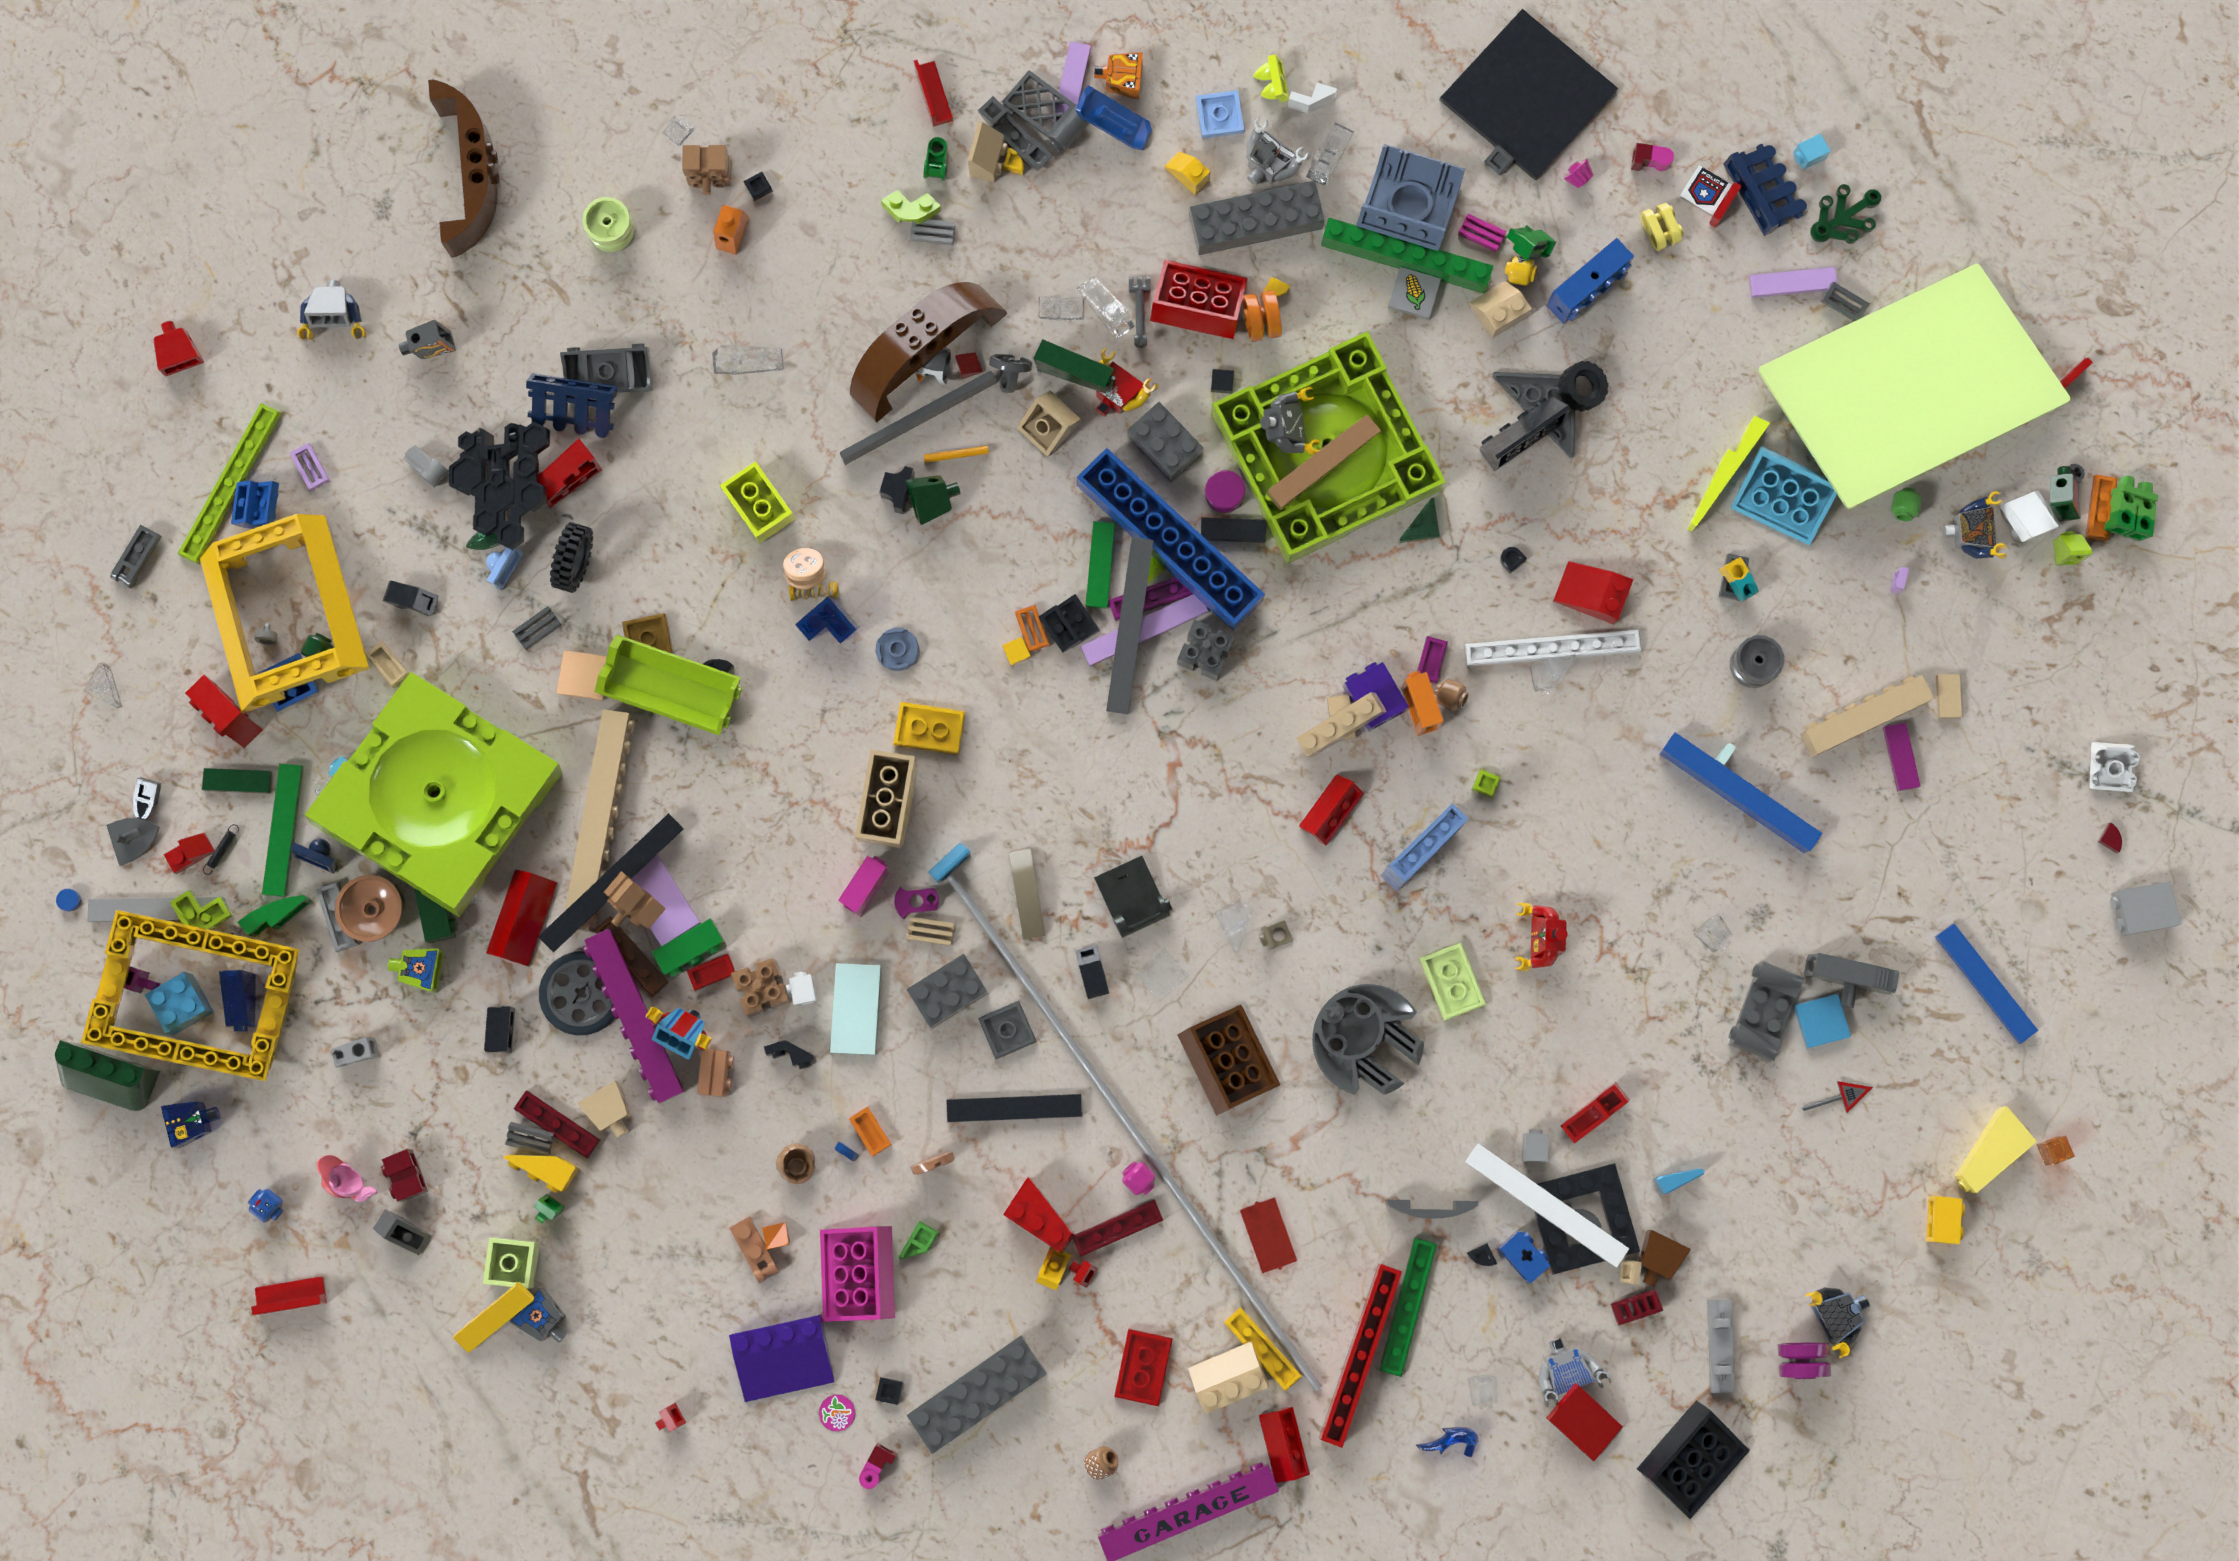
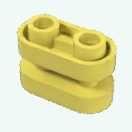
(1666, 216)

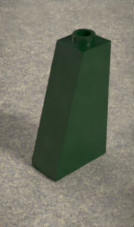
(1073, 367)

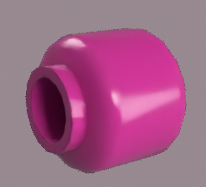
(1138, 1178)

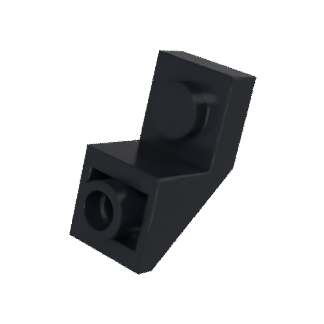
(410, 597)
(1092, 971)
(798, 1056)

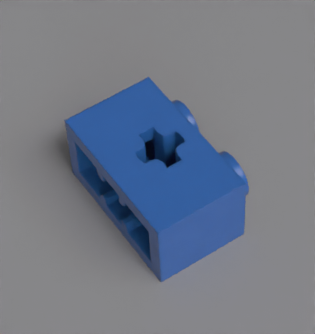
(1512, 1249)

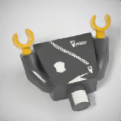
(1285, 423)

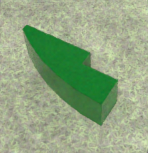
(273, 914)

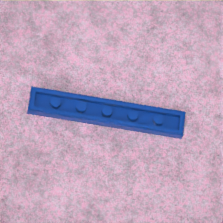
(1986, 983)

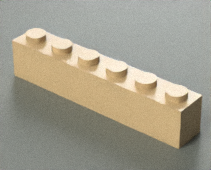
(1866, 716)

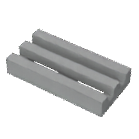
(930, 239)

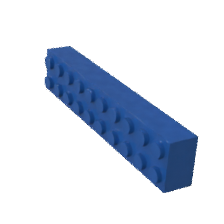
(1175, 542)

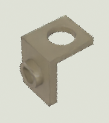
(1267, 939)

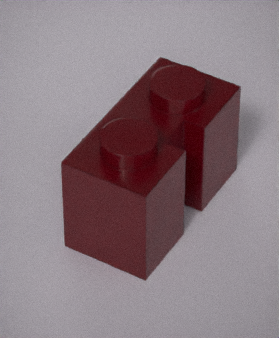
(404, 1175)

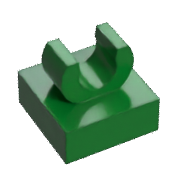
(547, 1208)

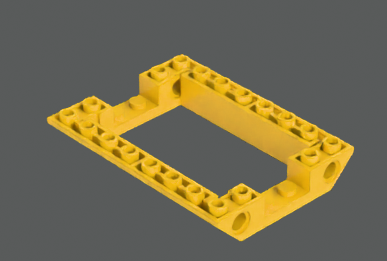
(331, 665)
(120, 947)

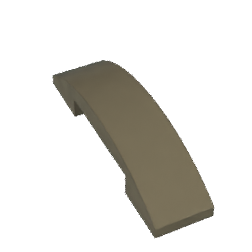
(1026, 894)

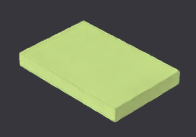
(1452, 981)

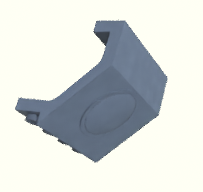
(1411, 197)

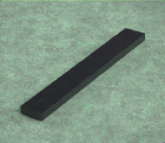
(595, 898)

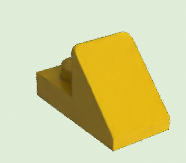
(1053, 1268)

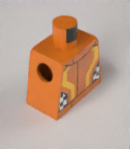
(1122, 74)

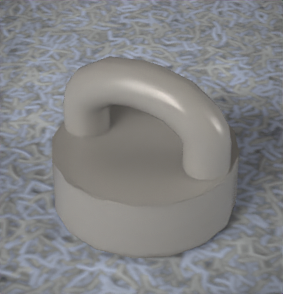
(265, 636)

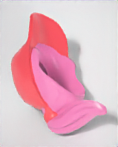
(341, 1180)

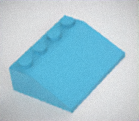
(1784, 495)

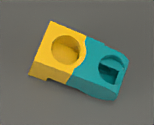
(1739, 579)

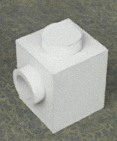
(802, 989)

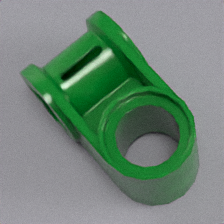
(936, 163)

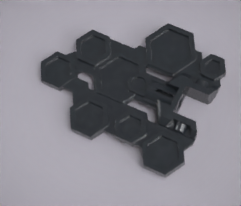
(499, 490)

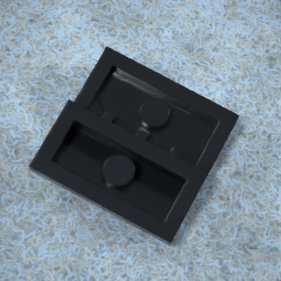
(1069, 623)

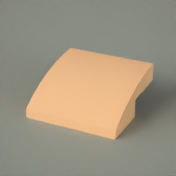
(579, 675)

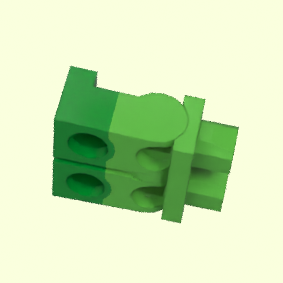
(2132, 509)

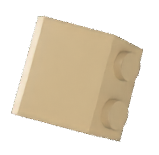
(986, 153)
(1501, 308)
(1048, 422)

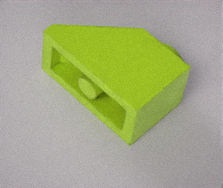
(2070, 549)

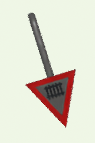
(1850, 1095)

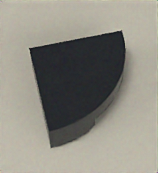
(722, 665)
(1482, 1255)

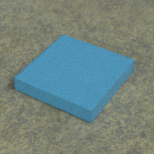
(1822, 1021)

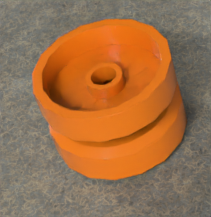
(1263, 316)

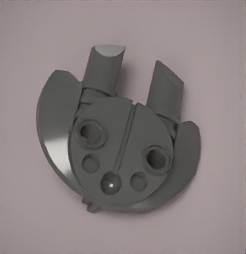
(1361, 1034)

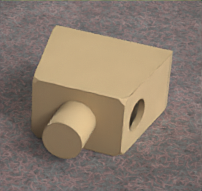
(607, 1109)

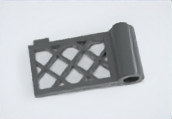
(1064, 130)

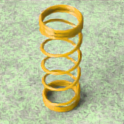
(835, 592)

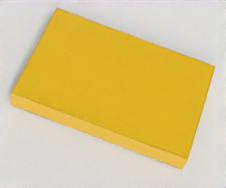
(929, 728)

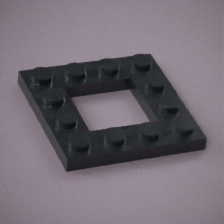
(1608, 1184)

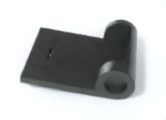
(1134, 899)

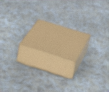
(1630, 1272)

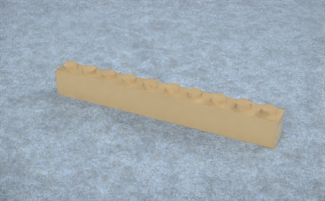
(600, 806)

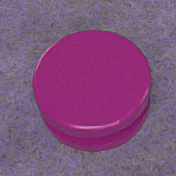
(1225, 491)

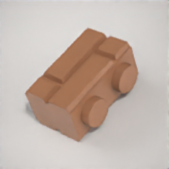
(715, 1073)

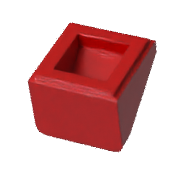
(968, 364)

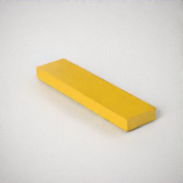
(493, 1317)
(1268, 1354)

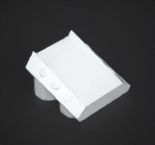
(2029, 517)
(2113, 766)

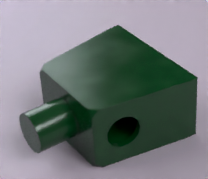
(931, 497)

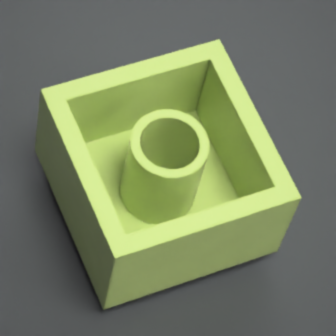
(511, 1262)

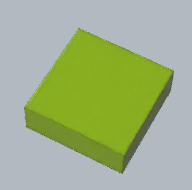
(1486, 783)

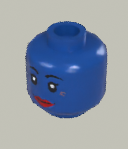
(265, 1205)

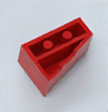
(568, 472)
(222, 711)
(1037, 1216)

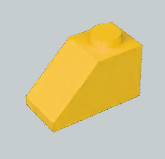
(1189, 171)

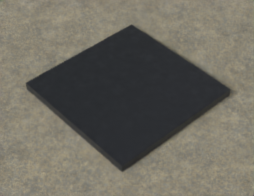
(1528, 94)

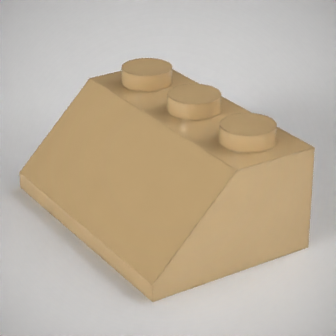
(1228, 1377)

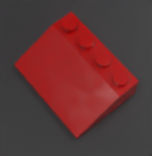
(1198, 299)

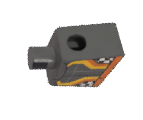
(428, 340)

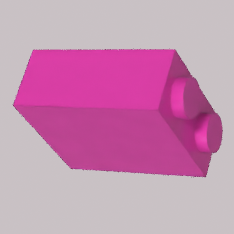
(864, 885)

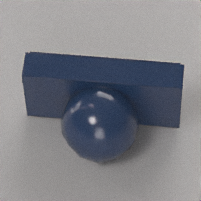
(316, 854)

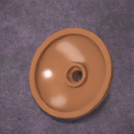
(354, 906)

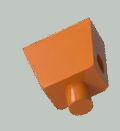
(730, 225)

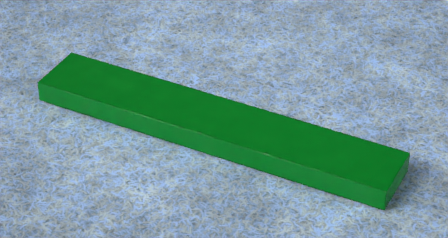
(282, 830)
(1407, 1307)

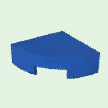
(846, 1151)

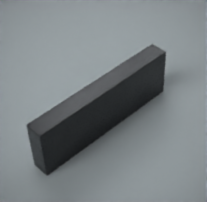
(1233, 529)

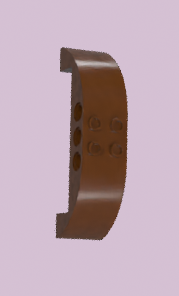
(477, 169)
(916, 340)

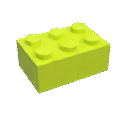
(757, 502)

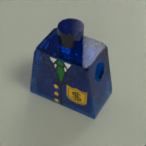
(188, 1122)

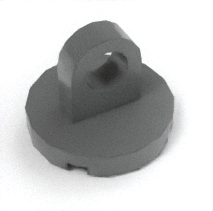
(1009, 370)

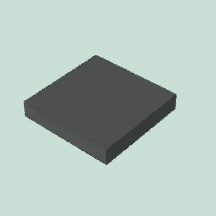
(1007, 1030)

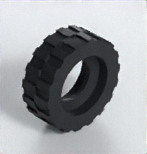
(1597, 379)

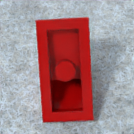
(189, 852)

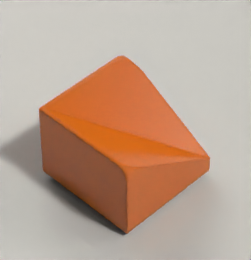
(775, 1236)

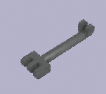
(1140, 338)

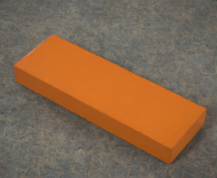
(2100, 507)

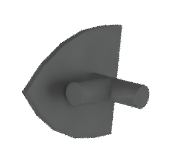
(131, 838)

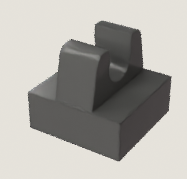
(1263, 153)

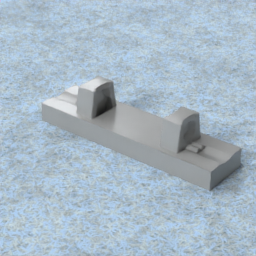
(1720, 1346)

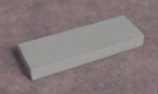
(327, 897)

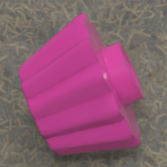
(1579, 173)

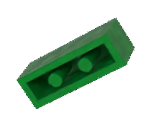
(689, 948)

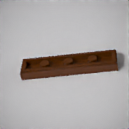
(638, 964)

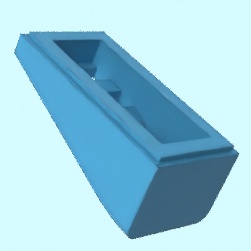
(1673, 1181)

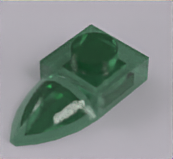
(482, 542)

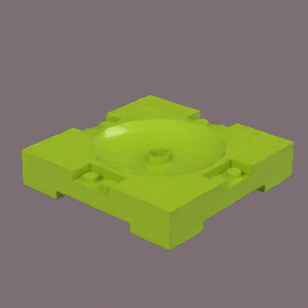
(1371, 484)
(423, 746)

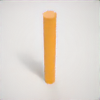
(953, 454)

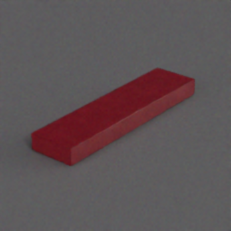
(557, 1123)
(1117, 1228)

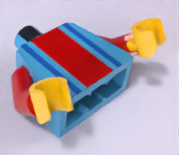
(679, 1031)

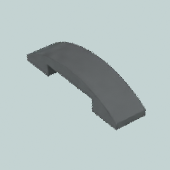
(1015, 136)
(1403, 1206)

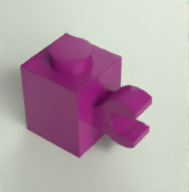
(138, 980)

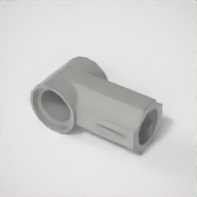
(429, 468)

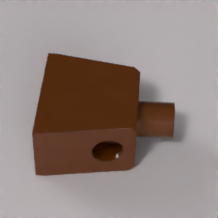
(1661, 1257)

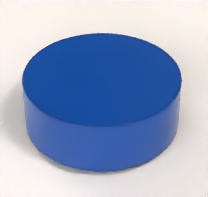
(68, 900)

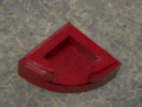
(2111, 838)

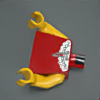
(1127, 391)

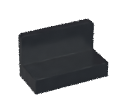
(499, 1029)

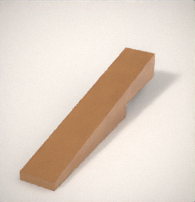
(1323, 462)

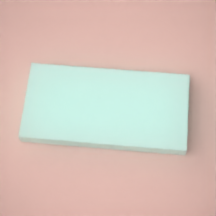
(855, 1009)

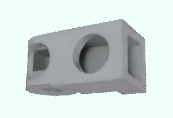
(355, 1052)

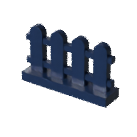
(1757, 198)
(584, 395)

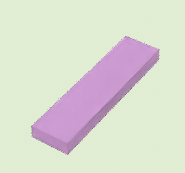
(1073, 74)
(1791, 282)

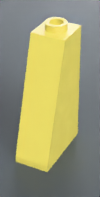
(1994, 1151)

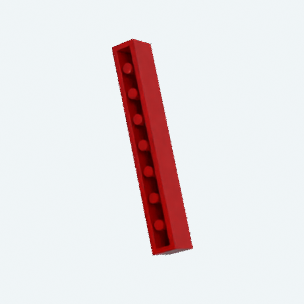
(1360, 1355)

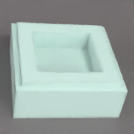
(1725, 753)

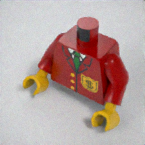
(1547, 936)

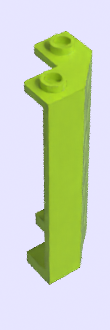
(668, 685)

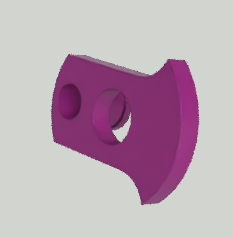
(903, 898)

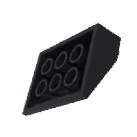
(1525, 432)
(1693, 1459)

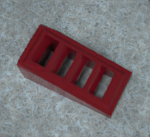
(1655, 1301)

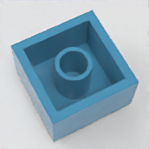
(179, 1003)

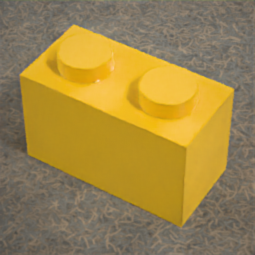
(1945, 1220)

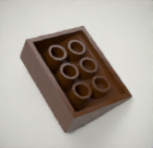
(1228, 1059)

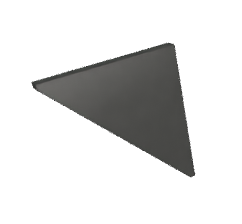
(1531, 388)

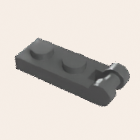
(135, 556)

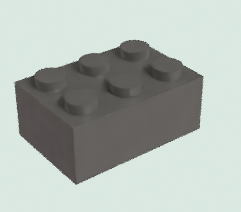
(1165, 442)
(947, 991)

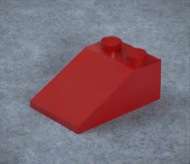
(1593, 591)

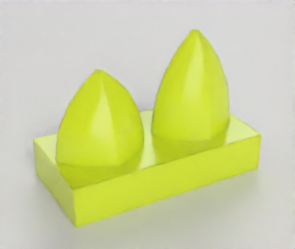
(1273, 71)

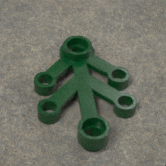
(1843, 217)

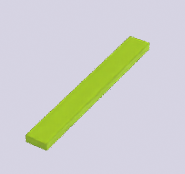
(224, 490)

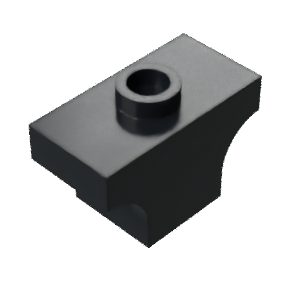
(895, 488)

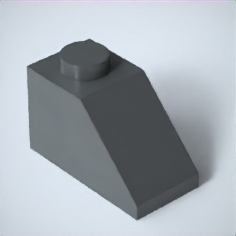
(401, 1232)

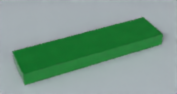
(1100, 565)

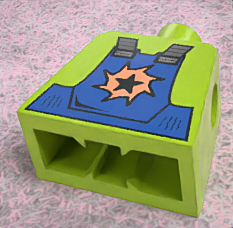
(418, 968)

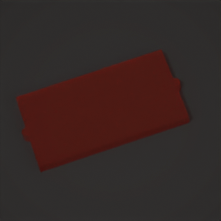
(1268, 1235)

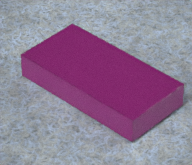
(1432, 658)

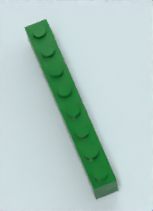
(1400, 253)

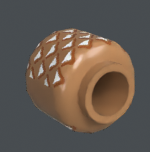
(1101, 1462)

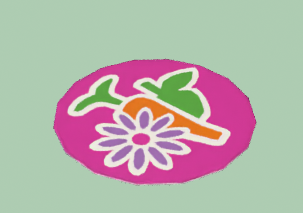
(836, 1412)

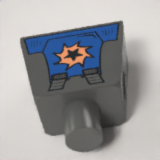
(541, 1318)

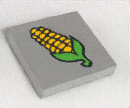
(1414, 293)

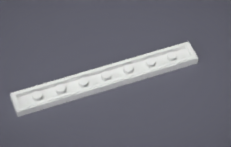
(1552, 647)
(1547, 1205)

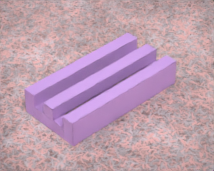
(318, 482)

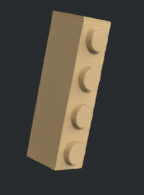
(1341, 724)

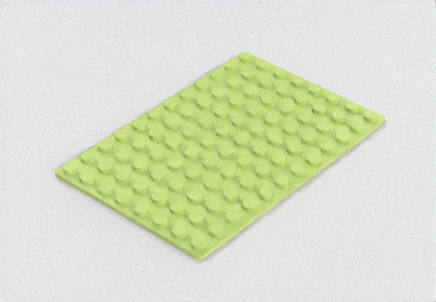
(1913, 385)

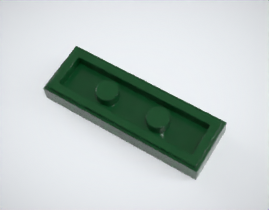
(236, 780)

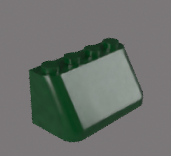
(104, 1076)

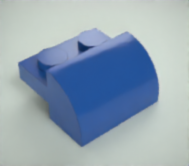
(254, 503)
(296, 693)

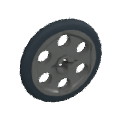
(550, 990)

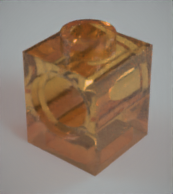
(2055, 1150)

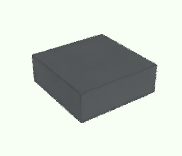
(1499, 160)

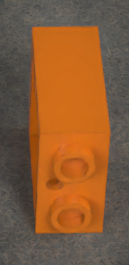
(1422, 703)

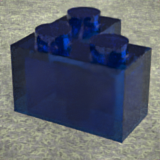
(827, 615)

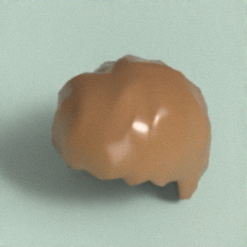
(796, 1163)

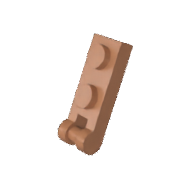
(754, 1248)

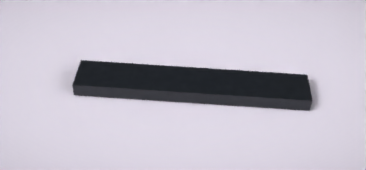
(1014, 1108)

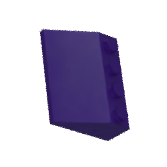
(782, 1358)

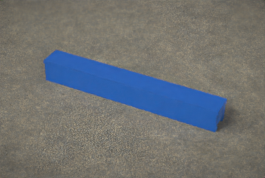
(1740, 793)

